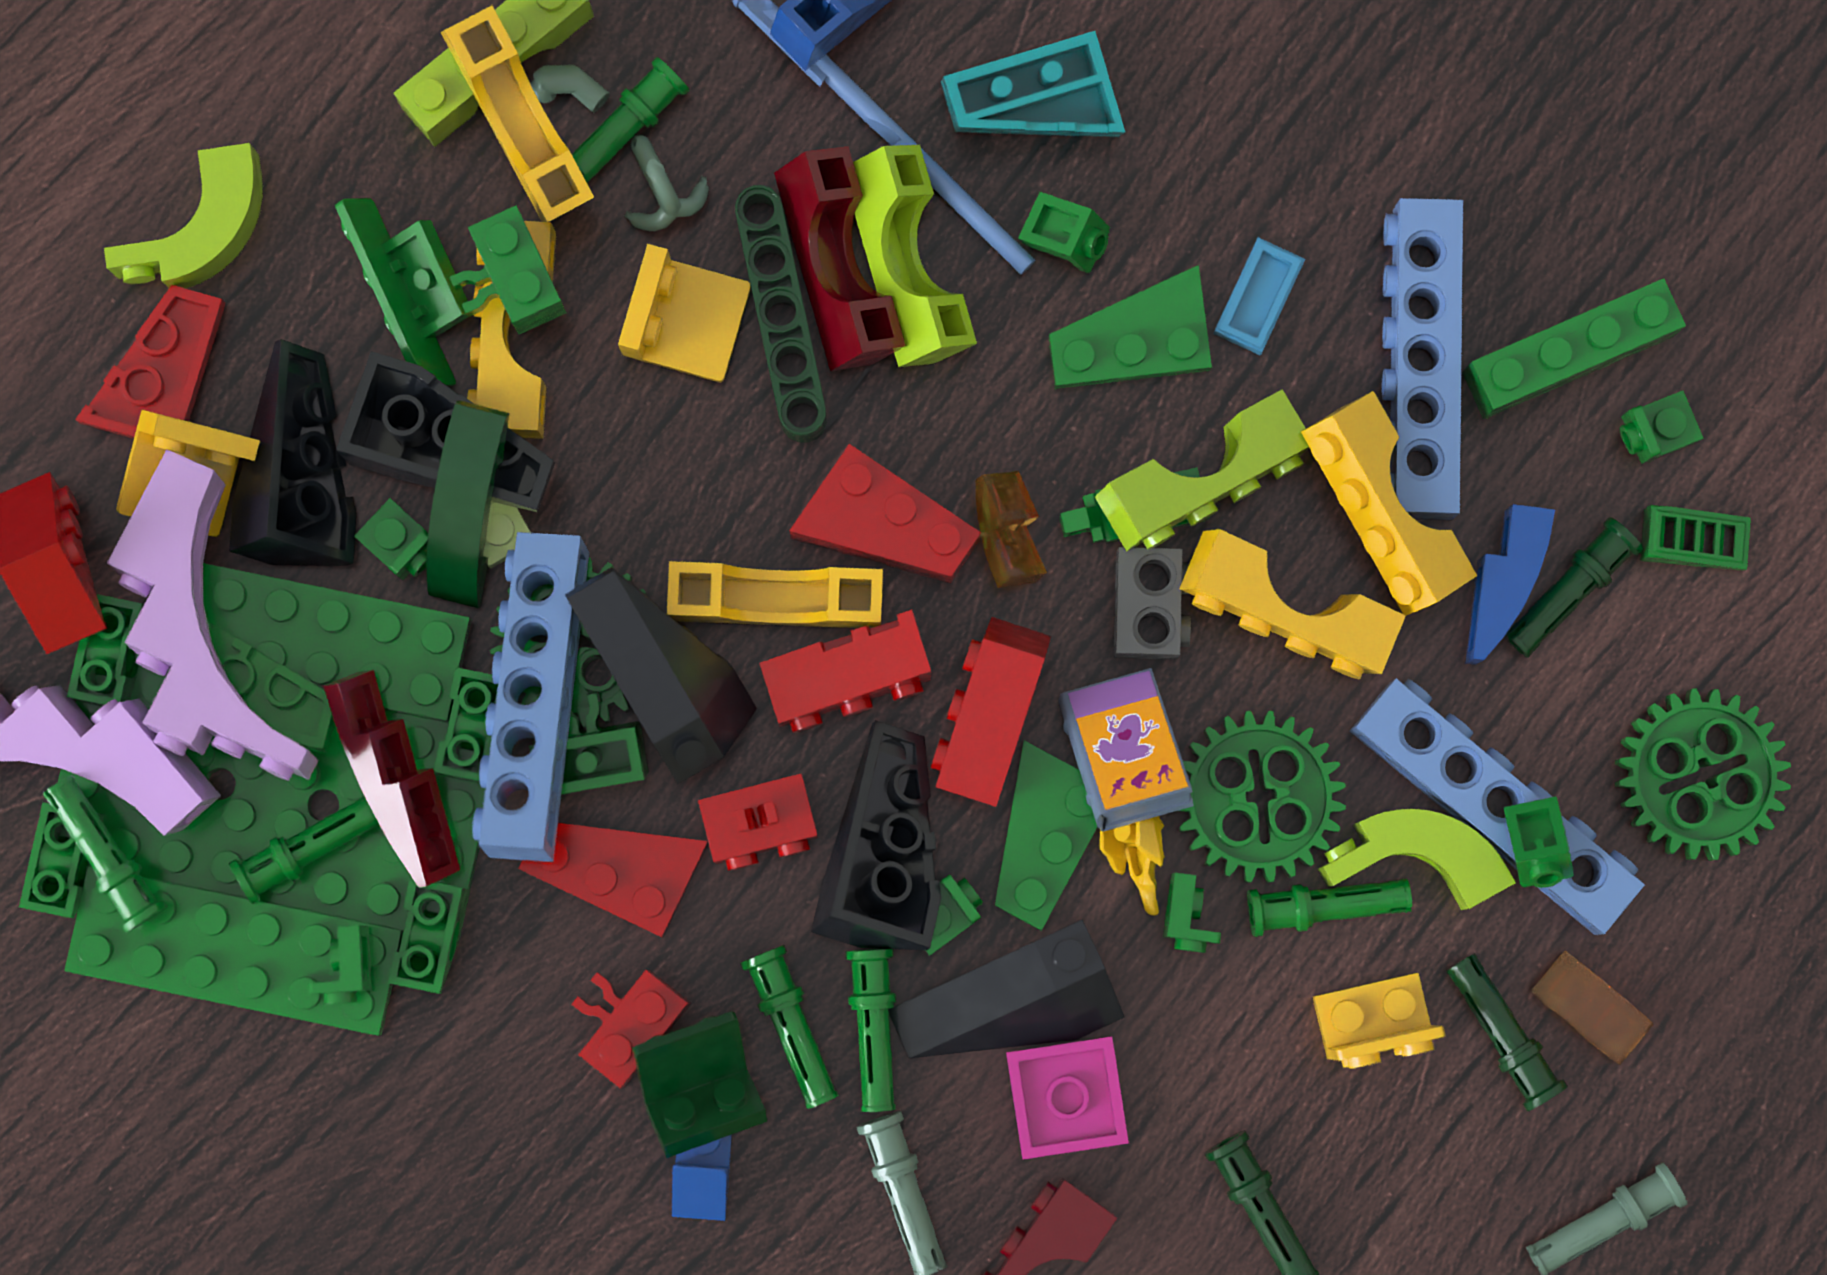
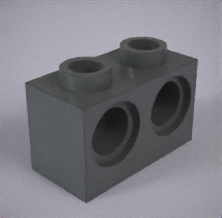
(1136, 602)

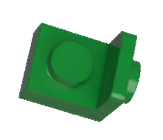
(1066, 231)
(1660, 427)
(396, 540)
(1539, 842)
(1182, 905)
(955, 912)
(352, 958)

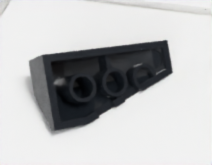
(293, 495)
(882, 864)
(1024, 998)

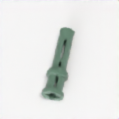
(896, 1170)
(1628, 1209)

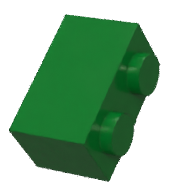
(514, 270)
(602, 754)

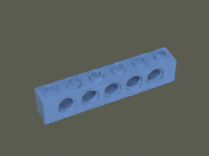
(1440, 228)
(1383, 732)
(533, 828)

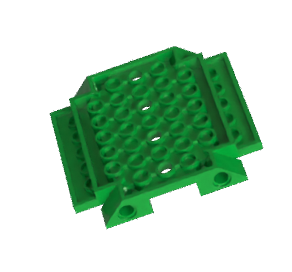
(267, 952)

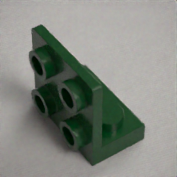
(698, 1084)

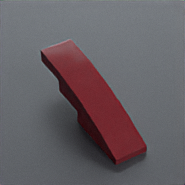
(400, 795)

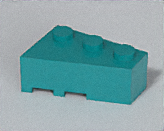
(1038, 92)

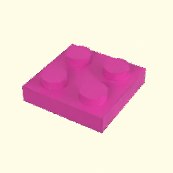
(1067, 1097)

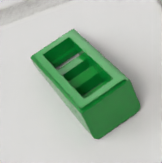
(1654, 530)

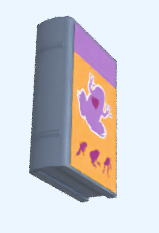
(1125, 750)

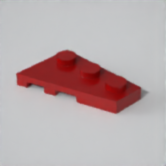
(161, 366)
(622, 871)

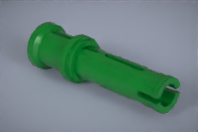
(637, 109)
(287, 857)
(116, 874)
(1304, 907)
(781, 1001)
(872, 1001)

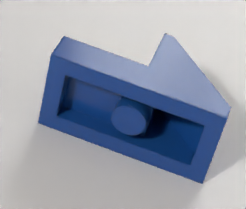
(702, 1181)

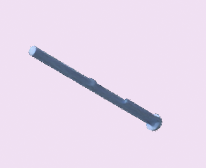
(763, 15)

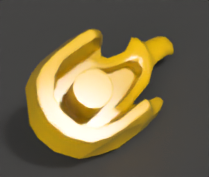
(1143, 849)

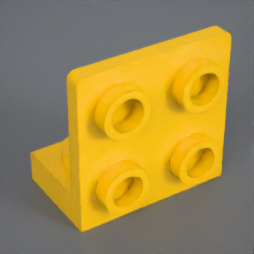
(683, 316)
(196, 442)
(1375, 1018)

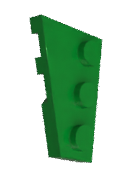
(1136, 338)
(275, 692)
(1044, 836)

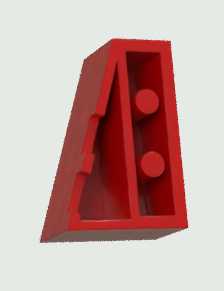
(884, 519)
(47, 562)
(847, 673)
(990, 711)

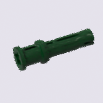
(1589, 570)
(1518, 1053)
(1256, 1182)

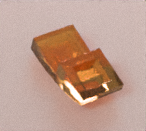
(1003, 519)
(1592, 1007)

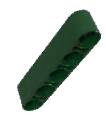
(775, 289)

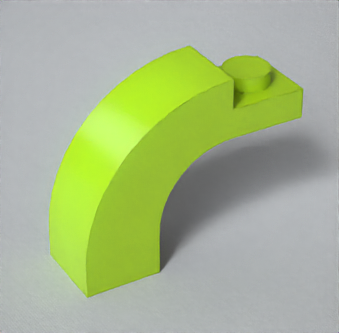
(214, 234)
(1448, 845)

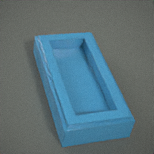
(1259, 296)

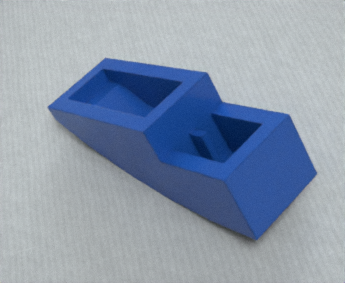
(1507, 578)

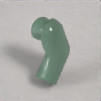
(568, 80)

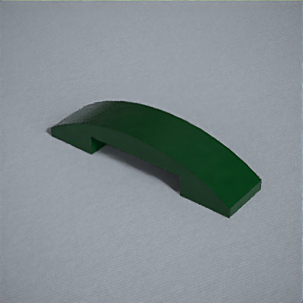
(463, 503)

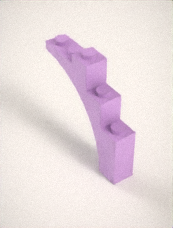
(166, 554)
(111, 751)

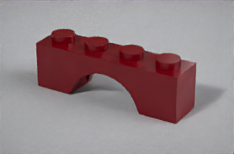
(820, 204)
(1064, 1228)

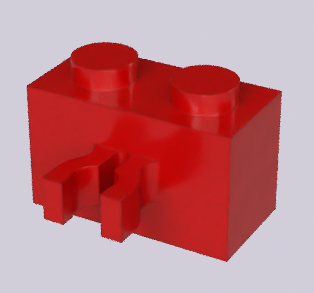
(758, 821)
(644, 1012)

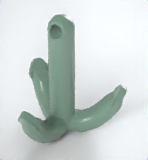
(663, 190)

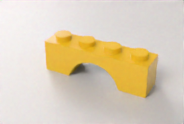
(516, 115)
(501, 380)
(1355, 456)
(1235, 578)
(775, 596)

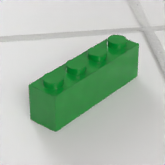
(1573, 348)

